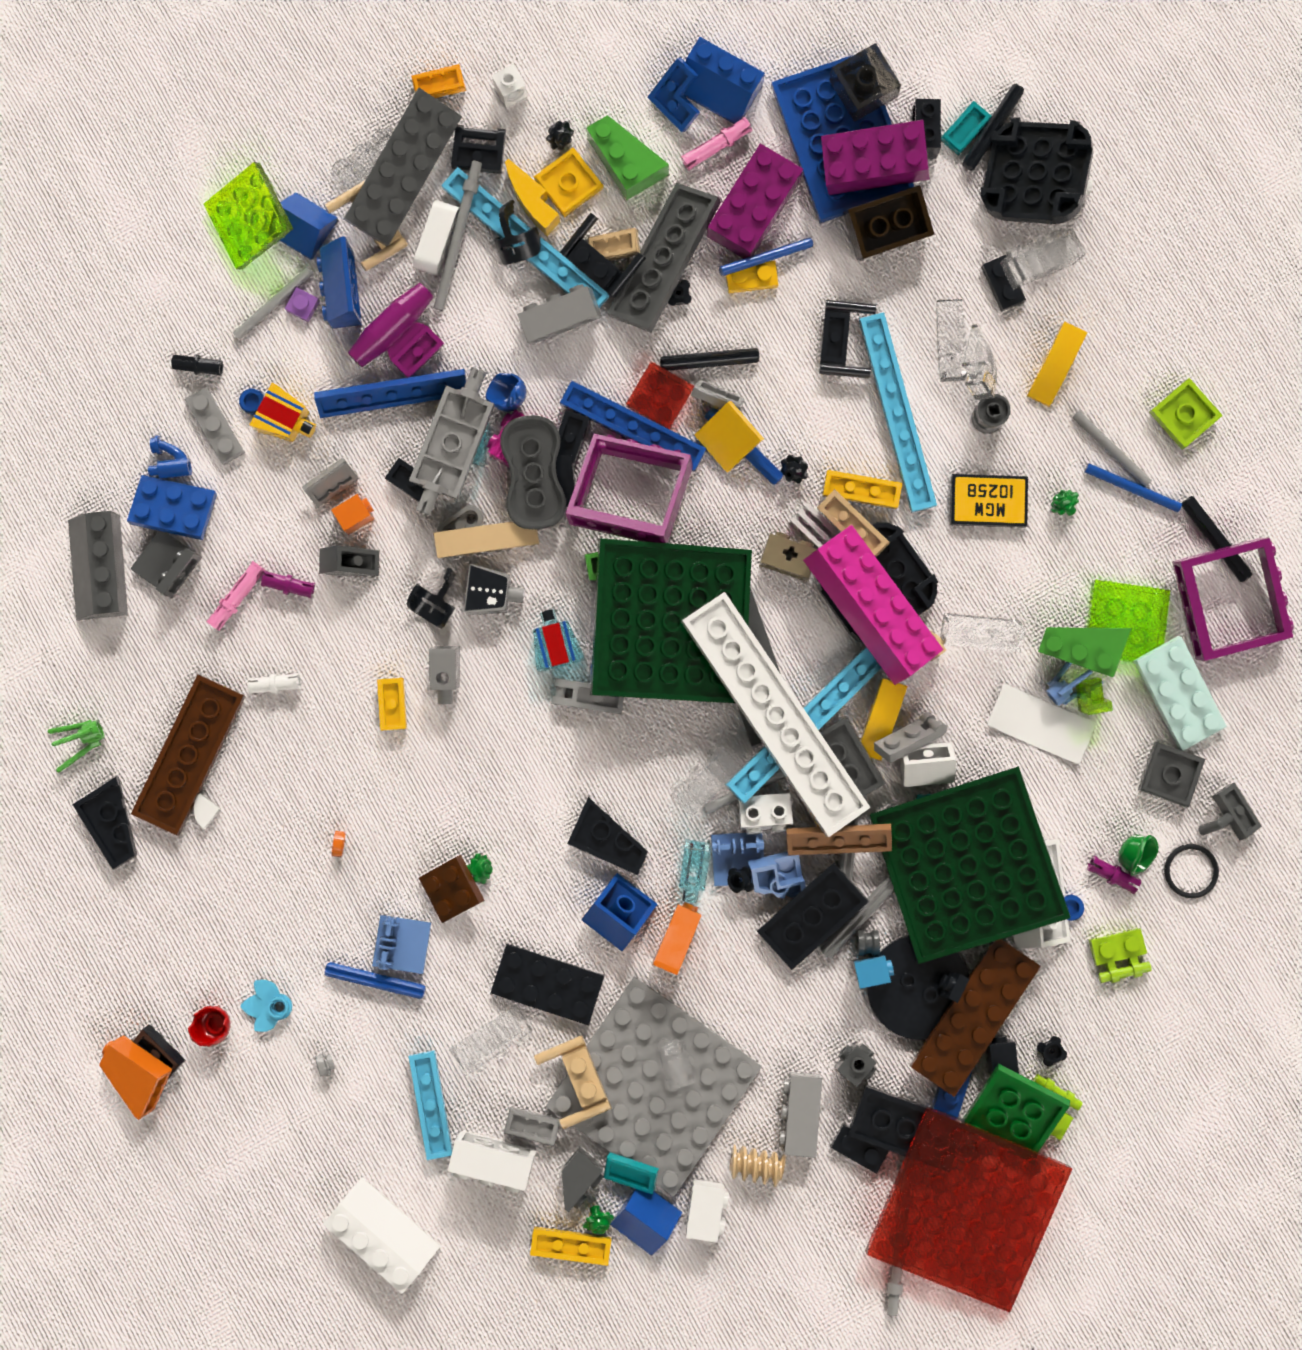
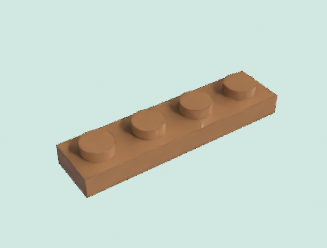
(846, 840)

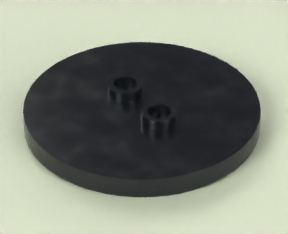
(911, 999)

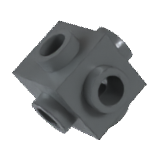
(852, 1072)

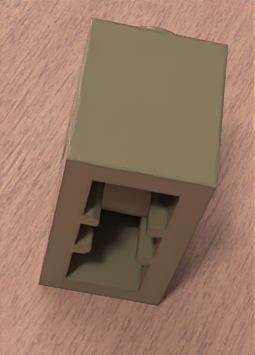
(775, 559)

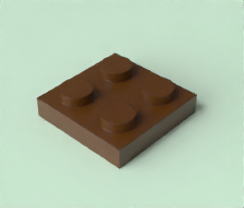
(451, 888)

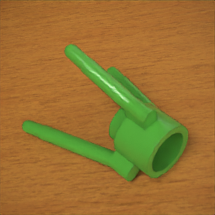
(90, 733)

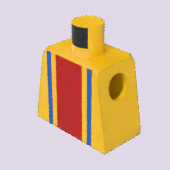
(282, 416)

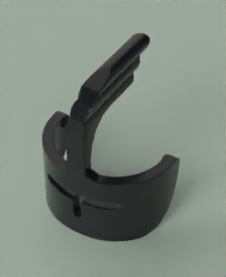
(531, 238)
(422, 609)

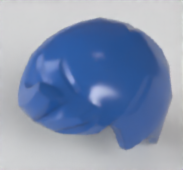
(506, 392)

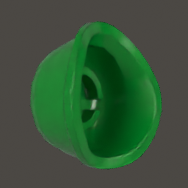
(1138, 853)

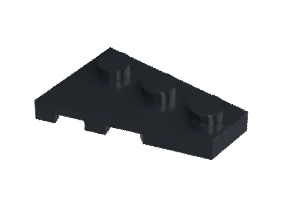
(108, 822)
(605, 839)

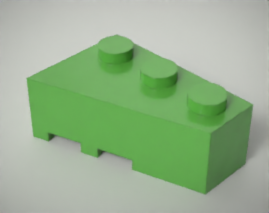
(625, 157)
(1087, 647)

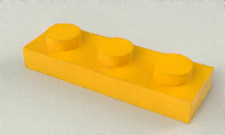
(863, 489)
(570, 1246)

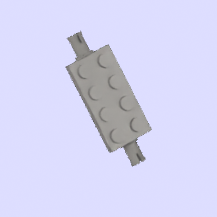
(452, 442)

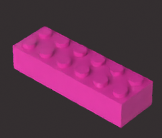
(873, 605)

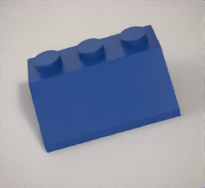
(723, 81)
(339, 284)

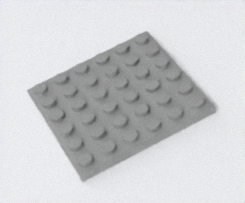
(646, 1117)

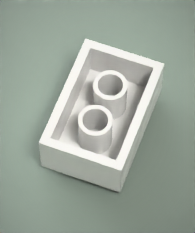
(491, 1161)

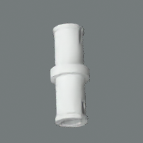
(274, 683)

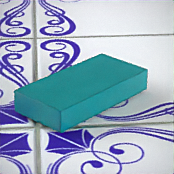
(966, 128)
(631, 1173)

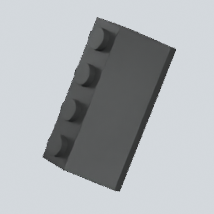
(97, 565)

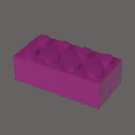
(875, 157)
(754, 202)

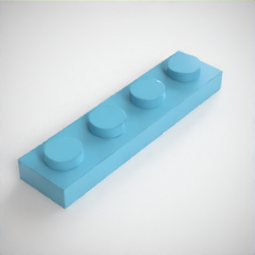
(431, 1105)

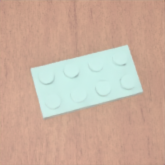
(1180, 693)

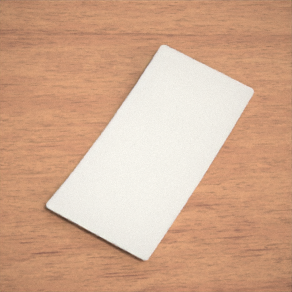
(1041, 724)

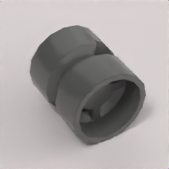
(991, 414)

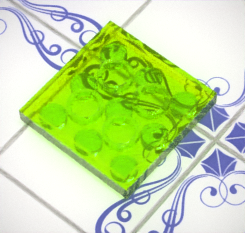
(248, 216)
(1130, 607)

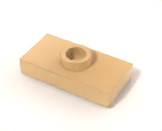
(617, 244)

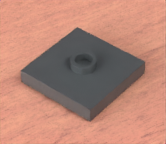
(1171, 774)

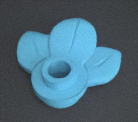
(263, 1005)

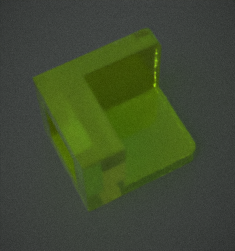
(1091, 697)

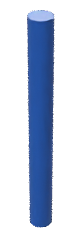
(765, 256)
(1133, 487)

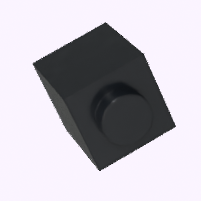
(1002, 1052)

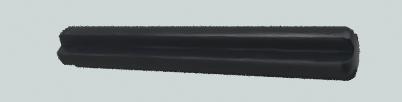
(994, 124)
(710, 359)
(1215, 537)

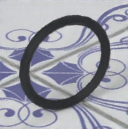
(1208, 854)

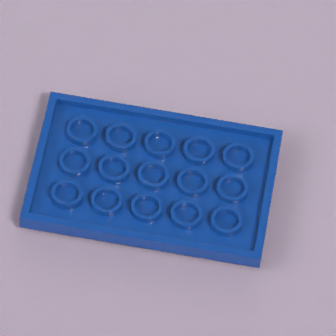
(814, 110)

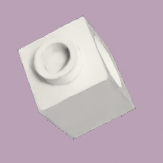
(509, 86)

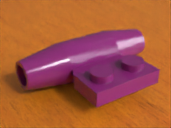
(396, 331)

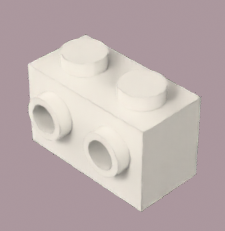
(925, 766)
(765, 813)
(705, 1211)

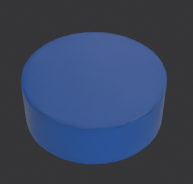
(250, 400)
(1075, 906)

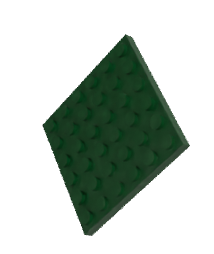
(639, 614)
(971, 866)

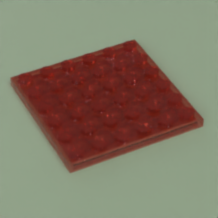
(968, 1210)

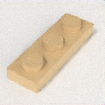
(843, 514)

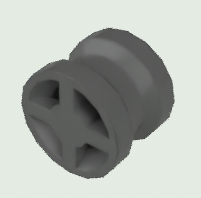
(868, 943)

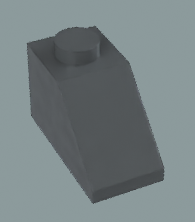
(348, 561)

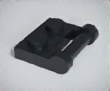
(489, 155)

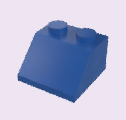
(619, 912)

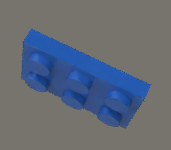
(172, 507)

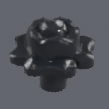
(559, 135)
(794, 468)

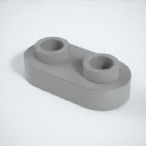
(459, 519)

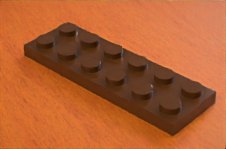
(188, 755)
(977, 1017)

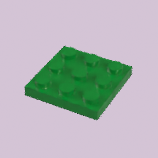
(1017, 1109)

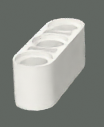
(436, 238)

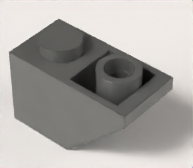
(577, 1177)

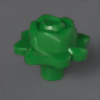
(1065, 502)
(480, 868)
(598, 1221)

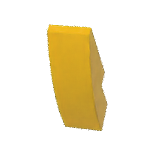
(532, 199)
(1056, 363)
(882, 714)

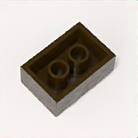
(888, 222)

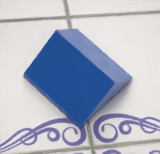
(309, 223)
(646, 1220)

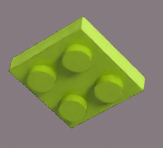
(1185, 413)

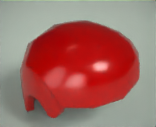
(210, 1026)

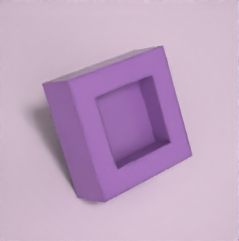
(302, 304)

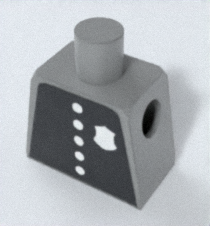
(489, 592)
(445, 660)

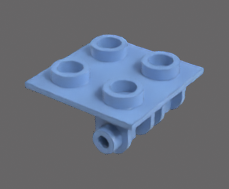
(733, 852)
(401, 944)

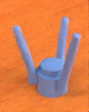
(1061, 691)

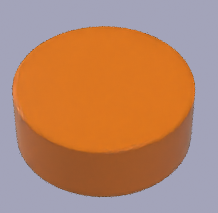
(338, 843)

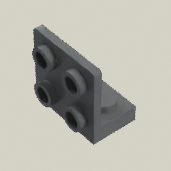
(166, 563)

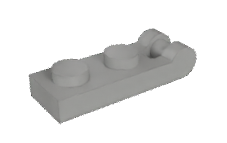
(582, 699)
(910, 737)

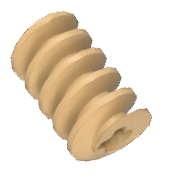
(756, 1165)

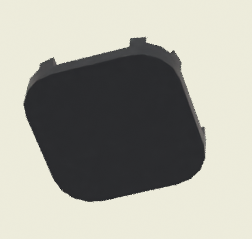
(1037, 171)
(905, 570)

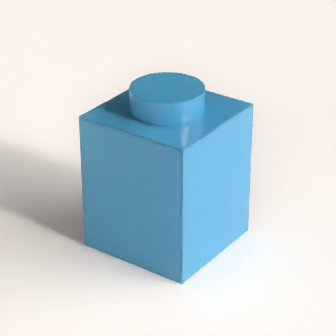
(873, 971)

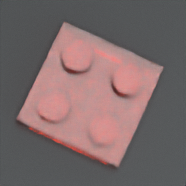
(660, 395)

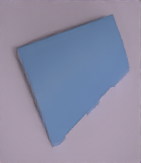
(777, 875)

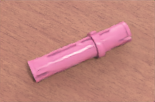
(715, 144)
(235, 596)

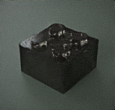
(865, 82)

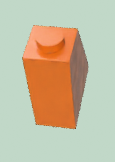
(677, 938)
(134, 1075)

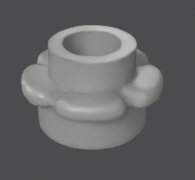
(324, 1064)

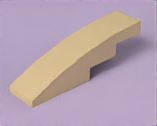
(483, 539)

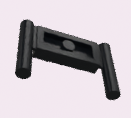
(595, 264)
(836, 338)

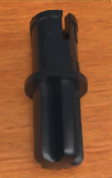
(197, 364)

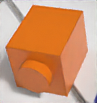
(353, 513)

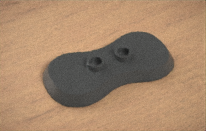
(531, 452)

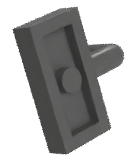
(1235, 813)

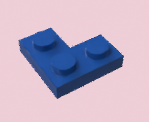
(670, 98)

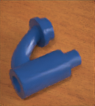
(169, 468)

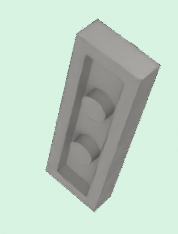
(215, 426)

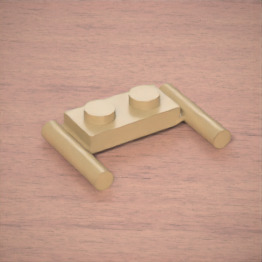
(395, 245)
(583, 1078)

